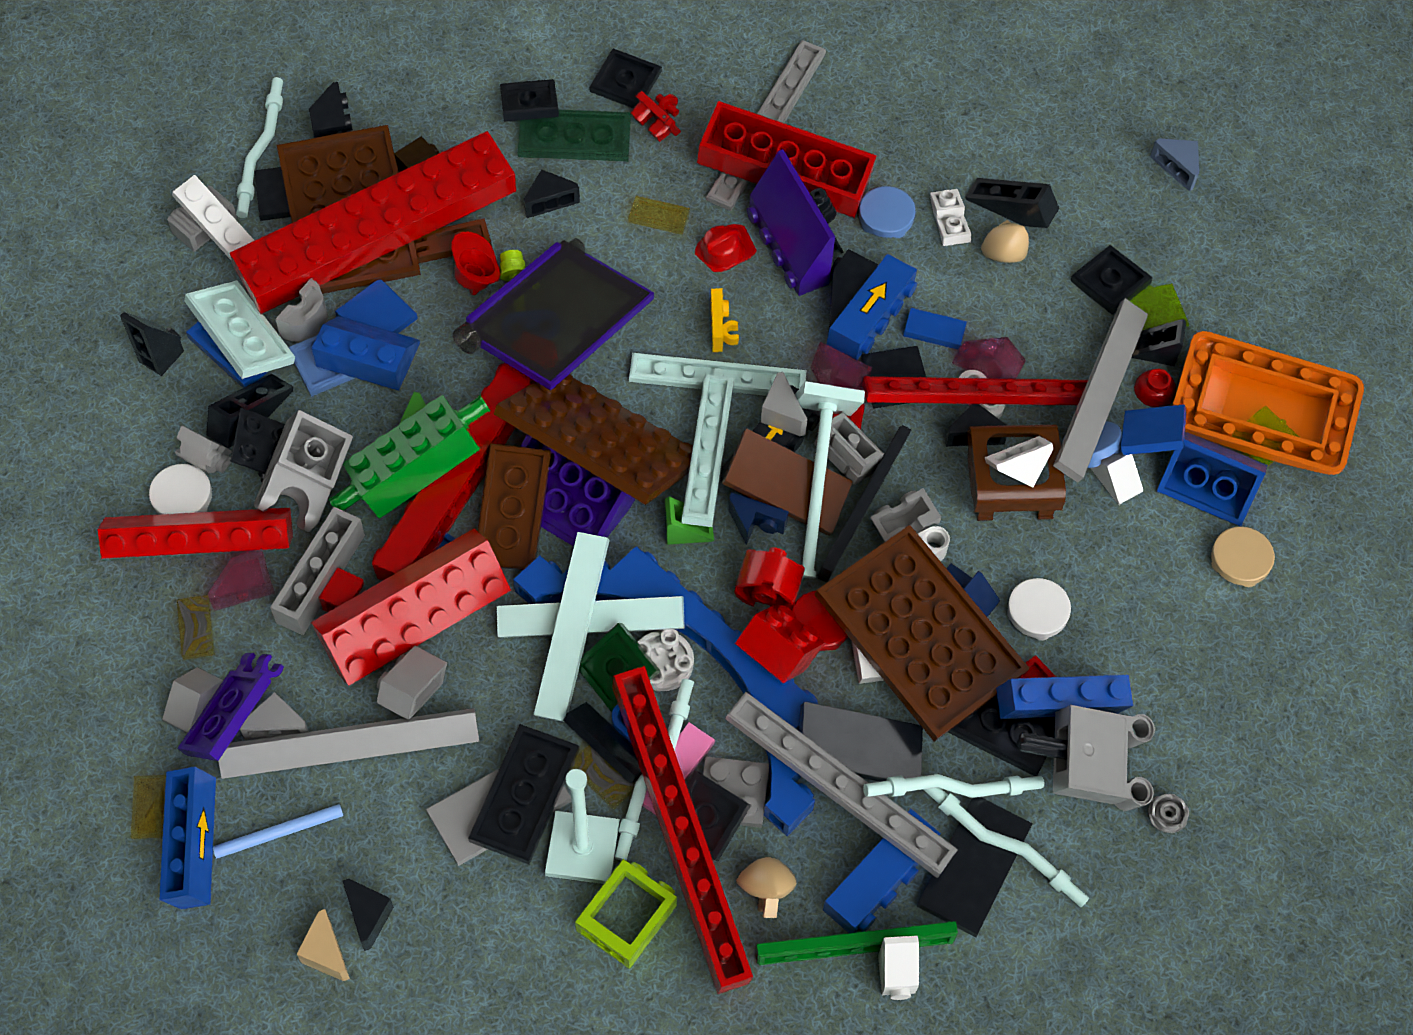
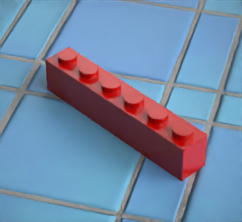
(195, 532)

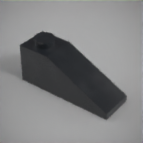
(1018, 201)
(848, 277)
(152, 343)
(259, 397)

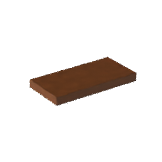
(784, 480)
(514, 503)

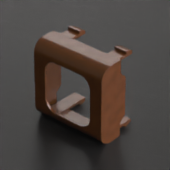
(993, 497)

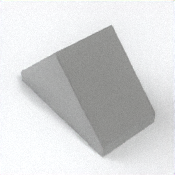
(783, 409)
(189, 698)
(272, 719)

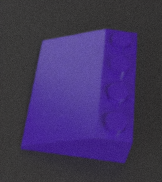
(792, 226)
(578, 499)

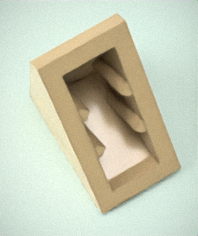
(321, 948)

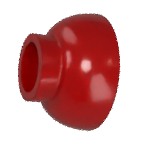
(1155, 388)

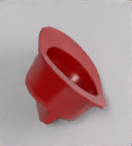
(725, 247)
(474, 262)

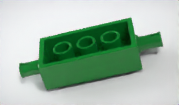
(410, 456)

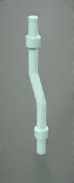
(245, 189)
(899, 786)
(629, 826)
(1058, 879)

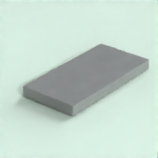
(458, 813)

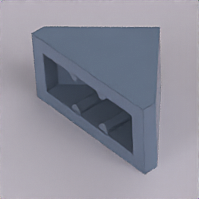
(1179, 159)

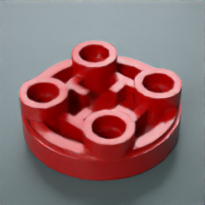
(812, 613)

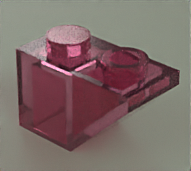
(991, 356)
(838, 369)

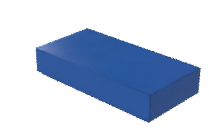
(935, 328)

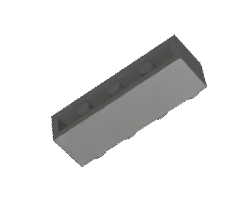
(329, 550)

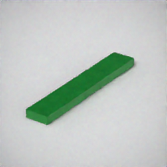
(850, 943)

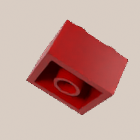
(780, 642)

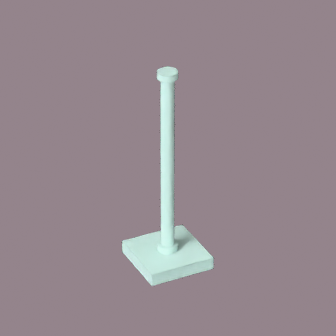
(827, 400)
(581, 843)

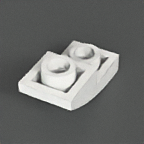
(950, 218)

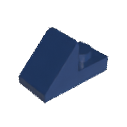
(750, 512)
(976, 588)

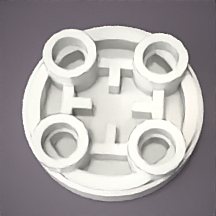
(180, 490)
(1039, 608)
(671, 655)

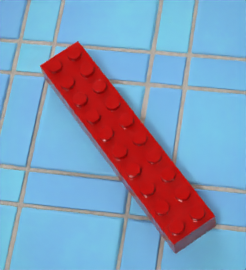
(374, 221)

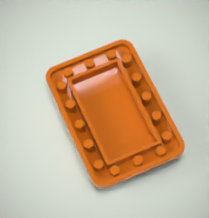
(1233, 380)

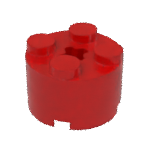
(768, 578)

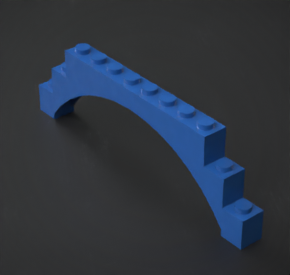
(642, 577)

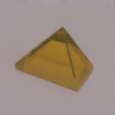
(148, 806)

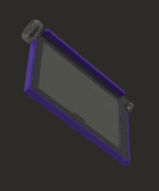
(553, 313)

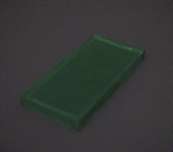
(577, 136)

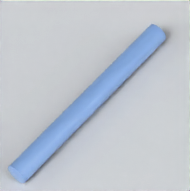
(277, 831)

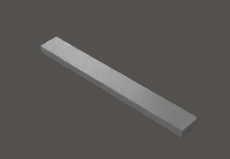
(777, 107)
(1100, 391)
(349, 743)
(841, 784)

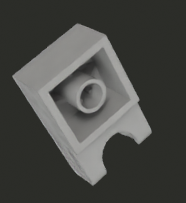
(304, 467)

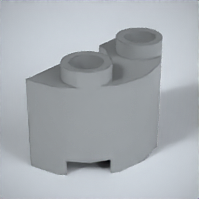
(306, 318)
(202, 451)
(915, 510)

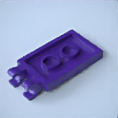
(229, 708)

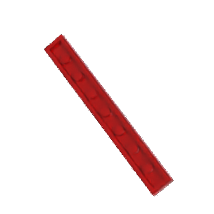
(973, 390)

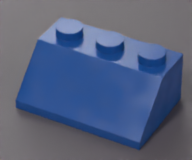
(364, 352)
(1213, 479)

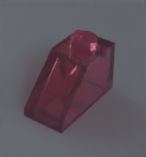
(242, 580)

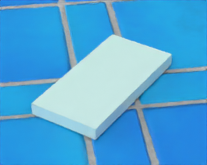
(239, 329)

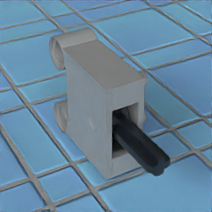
(1093, 754)

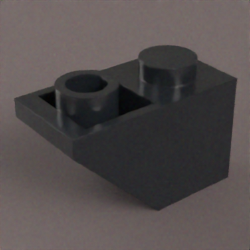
(328, 113)

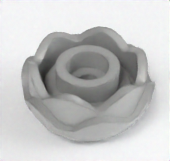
(1172, 804)

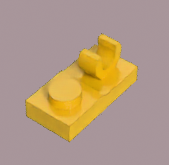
(720, 331)

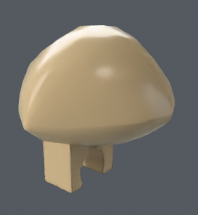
(1006, 243)
(769, 881)

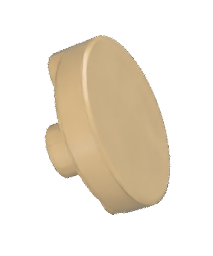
(1242, 556)

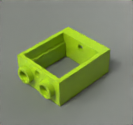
(606, 939)

